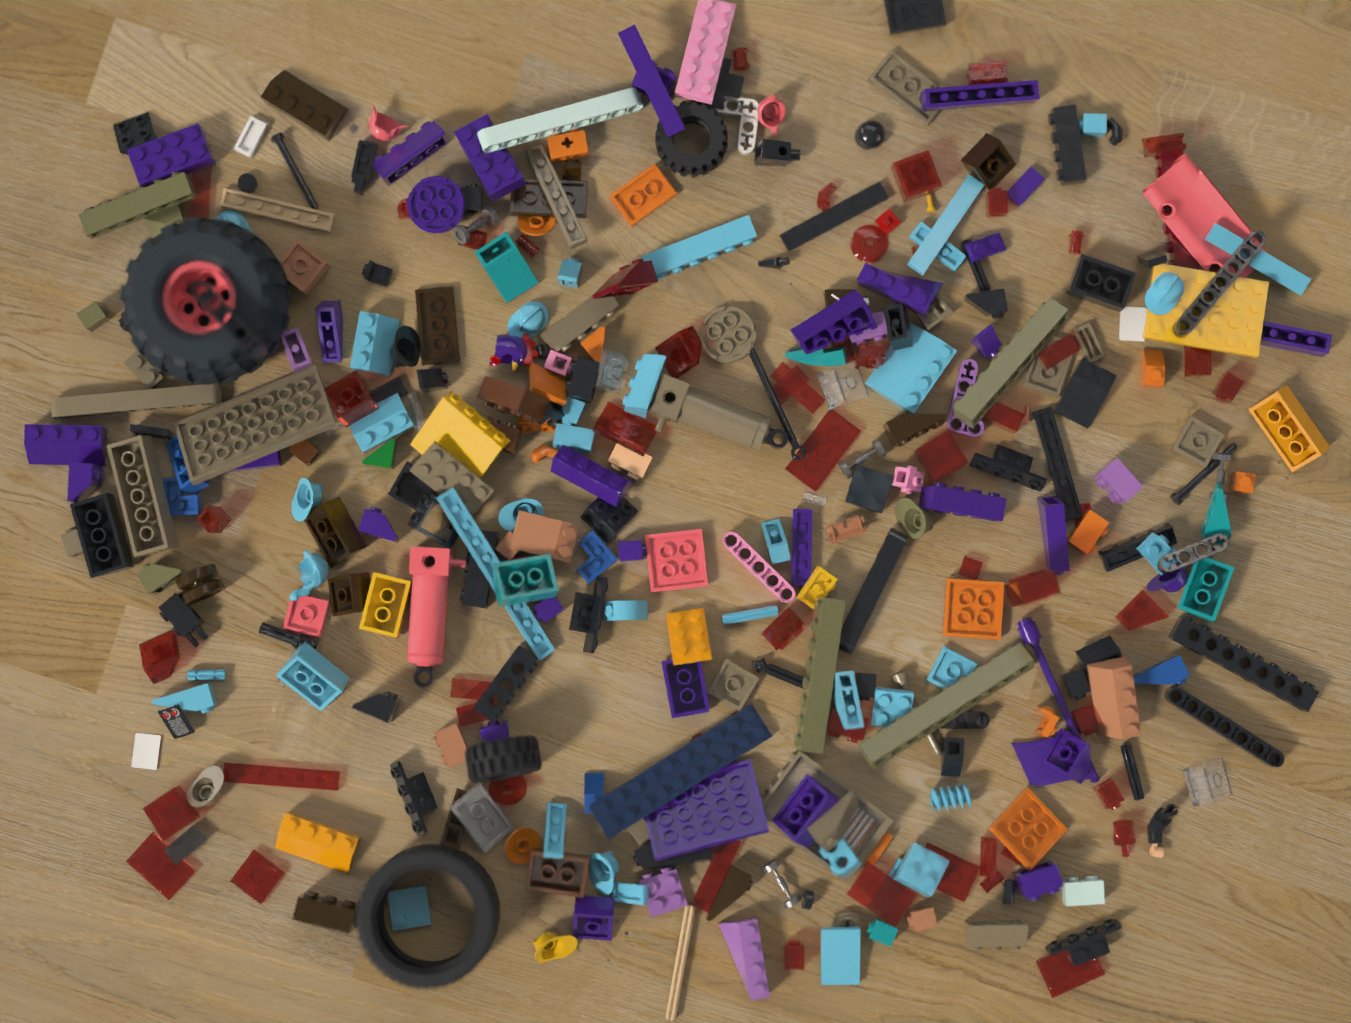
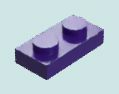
(985, 247)

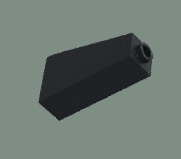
(645, 858)

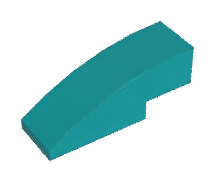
(822, 357)

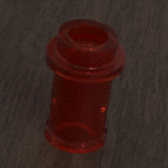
(1076, 242)
(527, 245)
(1009, 855)
(990, 883)

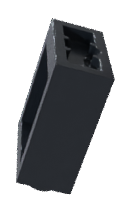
(448, 534)

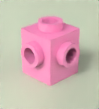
(908, 479)

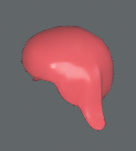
(771, 113)
(381, 121)

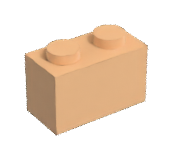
(629, 461)

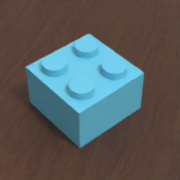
(921, 869)

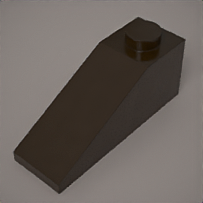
(732, 888)

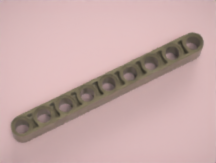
(136, 401)

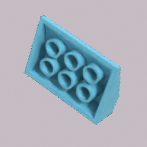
(911, 371)

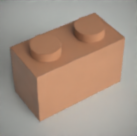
(452, 744)

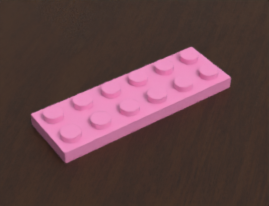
(705, 50)

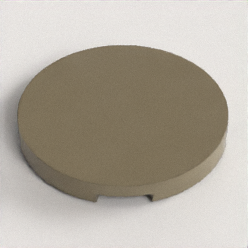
(728, 334)

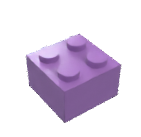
(1117, 481)

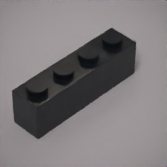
(1067, 145)
(477, 586)

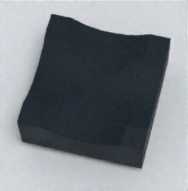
(869, 489)

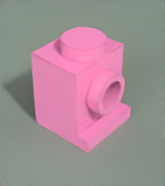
(552, 361)

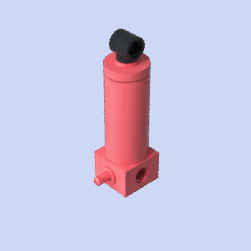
(429, 608)

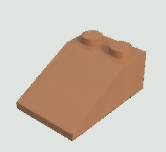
(544, 536)

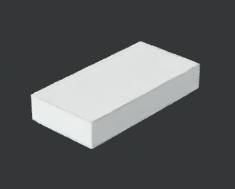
(251, 137)

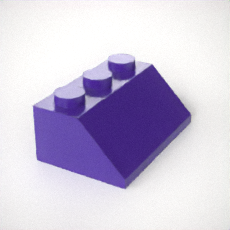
(803, 808)

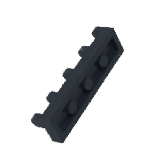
(1127, 552)

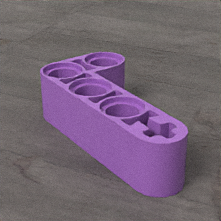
(964, 429)

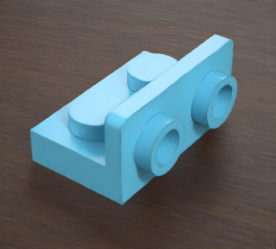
(1154, 548)

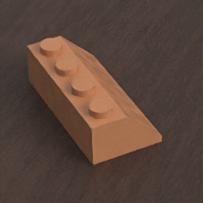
(1114, 698)

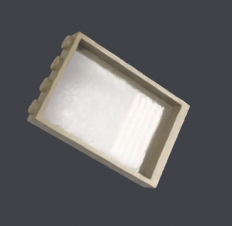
(864, 829)

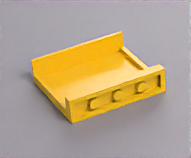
(461, 433)

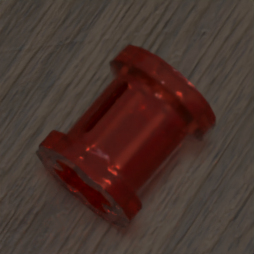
(740, 59)

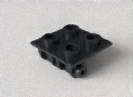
(134, 132)

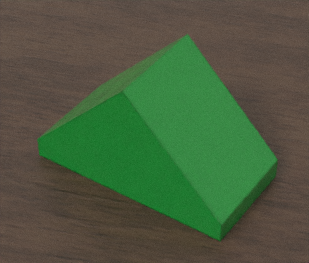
(383, 456)

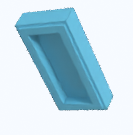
(630, 893)

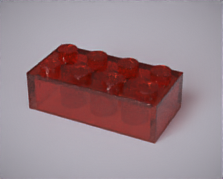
(1032, 587)

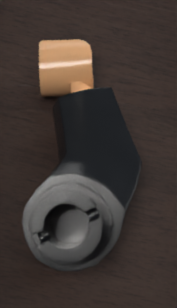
(1155, 827)

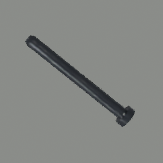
(278, 139)
(1177, 498)

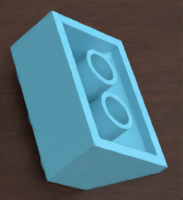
(373, 342)
(644, 384)
(383, 424)
(313, 676)

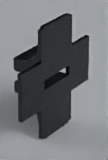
(728, 85)

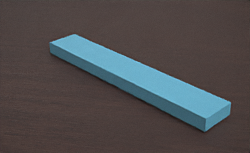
(945, 225)
(1261, 261)

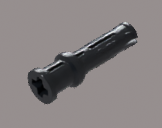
(295, 640)

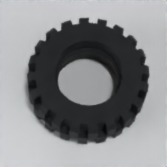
(698, 163)
(503, 758)

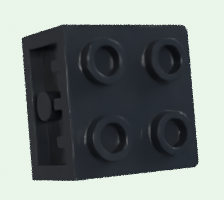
(606, 518)

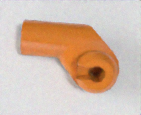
(542, 451)

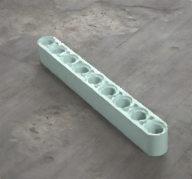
(559, 120)

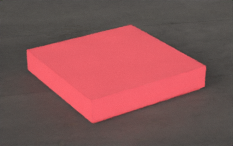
(307, 615)

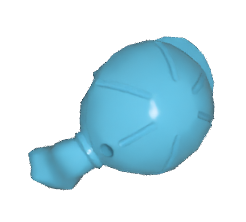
(313, 574)

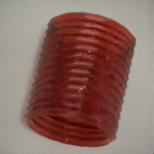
(477, 239)

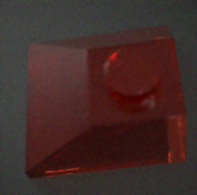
(681, 352)
(160, 656)

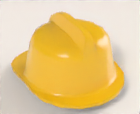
(551, 946)

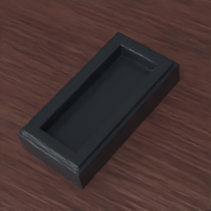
(1152, 258)
(389, 389)
(155, 432)

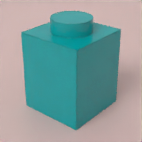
(881, 932)

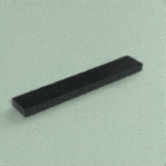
(834, 216)
(1057, 462)

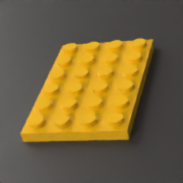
(1229, 326)

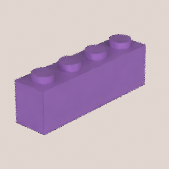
(746, 949)

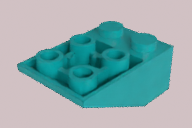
(506, 267)

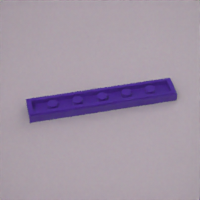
(651, 80)

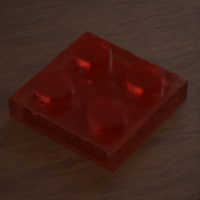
(257, 876)

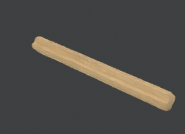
(680, 962)

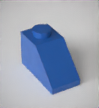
(592, 789)

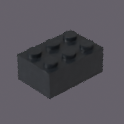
(1101, 283)

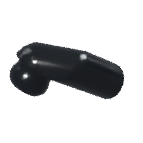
(1117, 133)

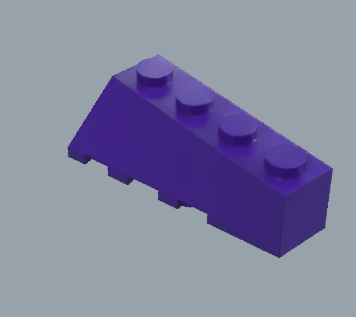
(913, 292)
(834, 323)
(590, 476)

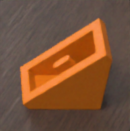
(594, 344)

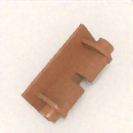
(853, 527)

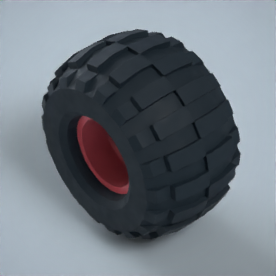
(159, 295)

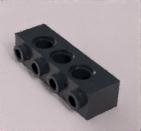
(519, 656)

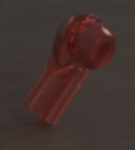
(823, 195)

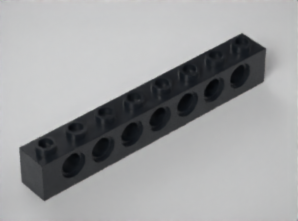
(1302, 701)

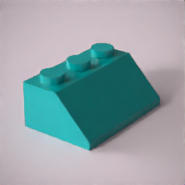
(524, 580)
(1205, 589)

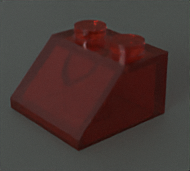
(782, 629)

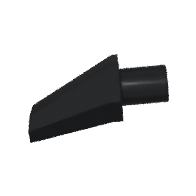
(776, 262)

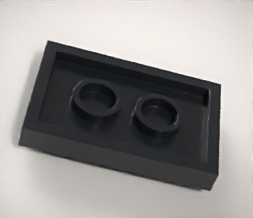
(914, 15)

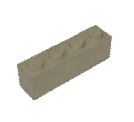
(578, 321)

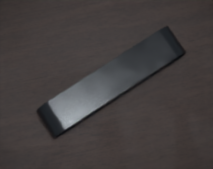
(220, 313)

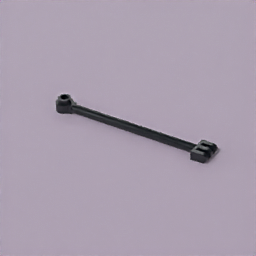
(777, 406)

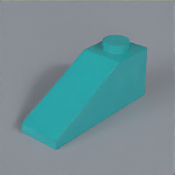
(1216, 518)

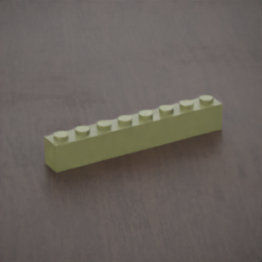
(1011, 362)
(820, 674)

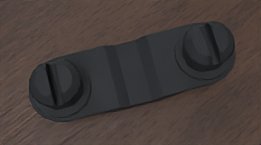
(968, 720)

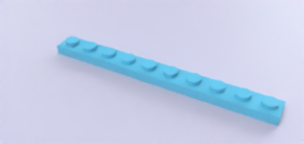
(485, 559)

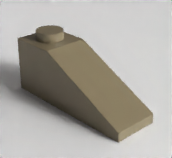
(832, 825)

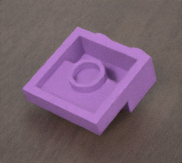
(664, 891)

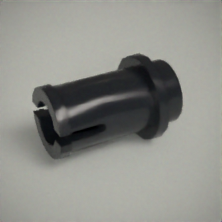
(1009, 891)

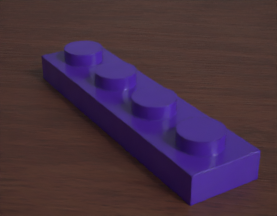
(801, 546)

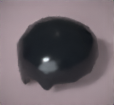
(870, 135)

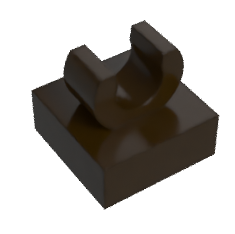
(571, 170)

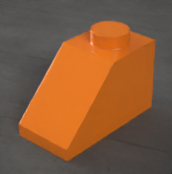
(1152, 369)

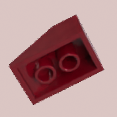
(628, 280)

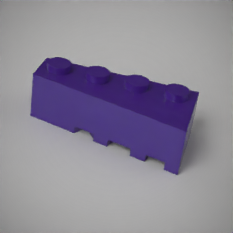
(962, 503)

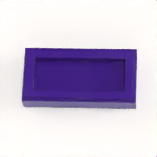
(1025, 186)

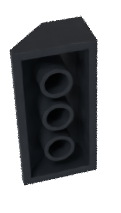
(101, 535)

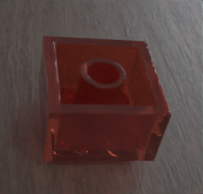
(916, 176)
(351, 398)
(941, 457)
(171, 813)

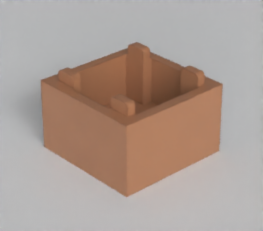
(303, 267)

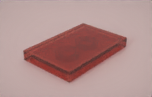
(625, 429)
(158, 868)
(957, 876)
(881, 894)
(1061, 974)

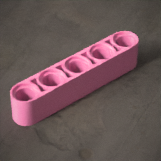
(749, 563)

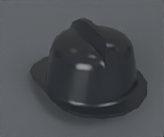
(405, 347)

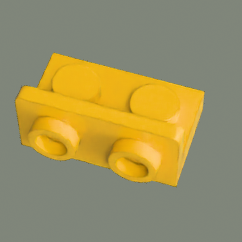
(818, 584)

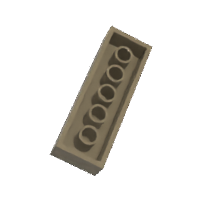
(142, 496)

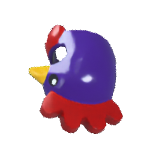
(514, 351)

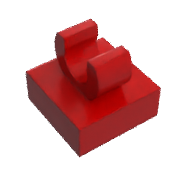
(887, 221)

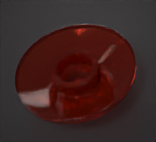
(869, 253)
(498, 788)

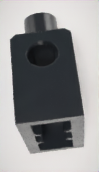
(775, 153)

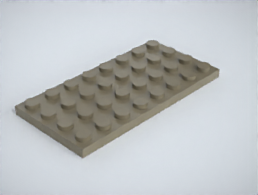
(254, 425)

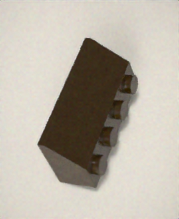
(304, 104)

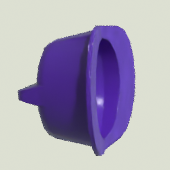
(1169, 582)

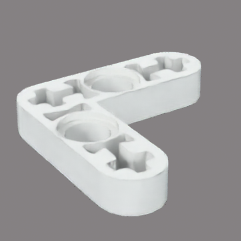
(745, 117)

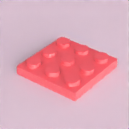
(676, 560)

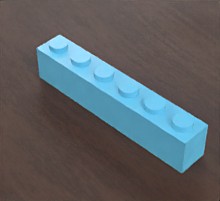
(702, 246)

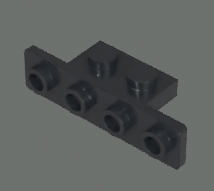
(1010, 466)
(587, 613)
(416, 796)
(1087, 944)

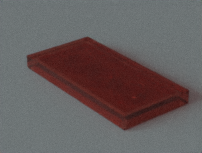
(823, 449)

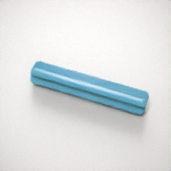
(750, 614)

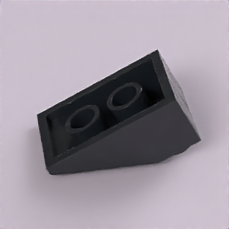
(1084, 393)

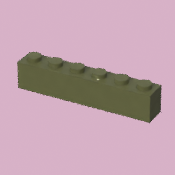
(137, 205)

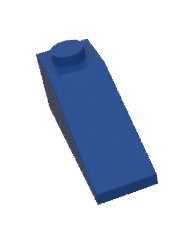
(180, 469)
(1166, 672)

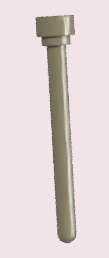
(901, 679)

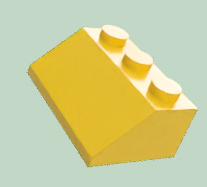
(386, 605)

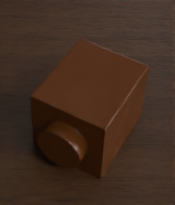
(305, 451)

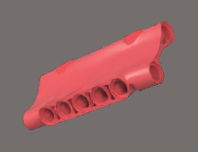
(1195, 209)

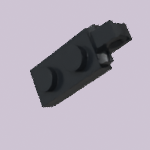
(363, 165)

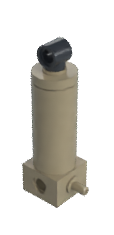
(713, 415)

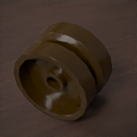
(199, 583)

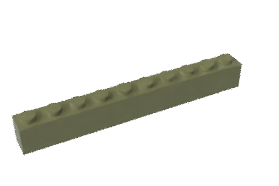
(946, 706)

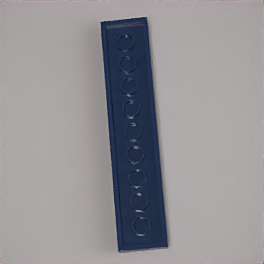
(679, 771)

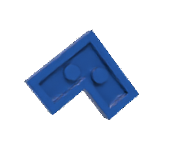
(177, 501)
(599, 559)

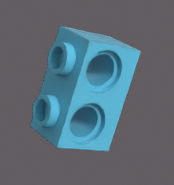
(843, 851)

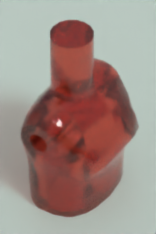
(1123, 835)

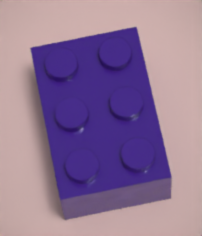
(685, 688)

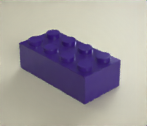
(172, 153)
(495, 169)

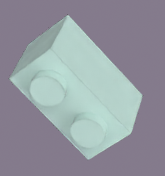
(1083, 892)

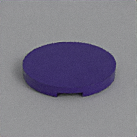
(436, 204)

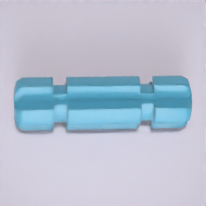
(219, 674)

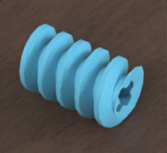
(950, 797)

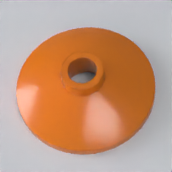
(535, 225)
(521, 853)

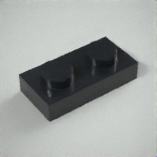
(185, 845)

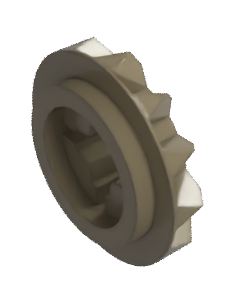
(852, 918)

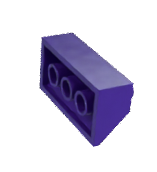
(411, 152)
(65, 444)

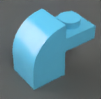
(625, 610)

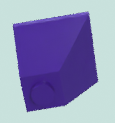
(1069, 756)

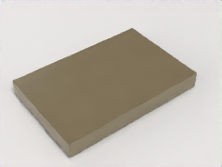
(1049, 380)

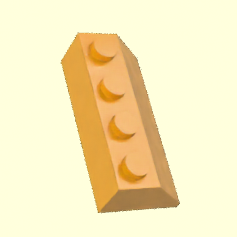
(1289, 428)
(317, 842)

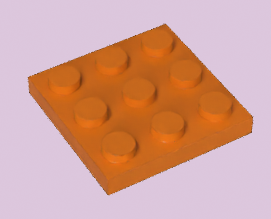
(973, 609)
(1028, 828)

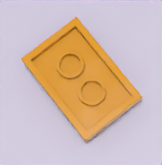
(688, 636)

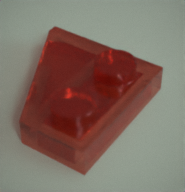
(1140, 612)

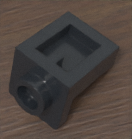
(377, 273)

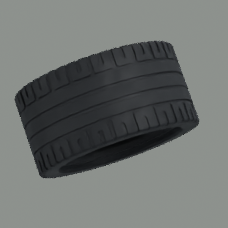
(388, 956)

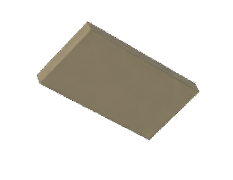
(904, 85)

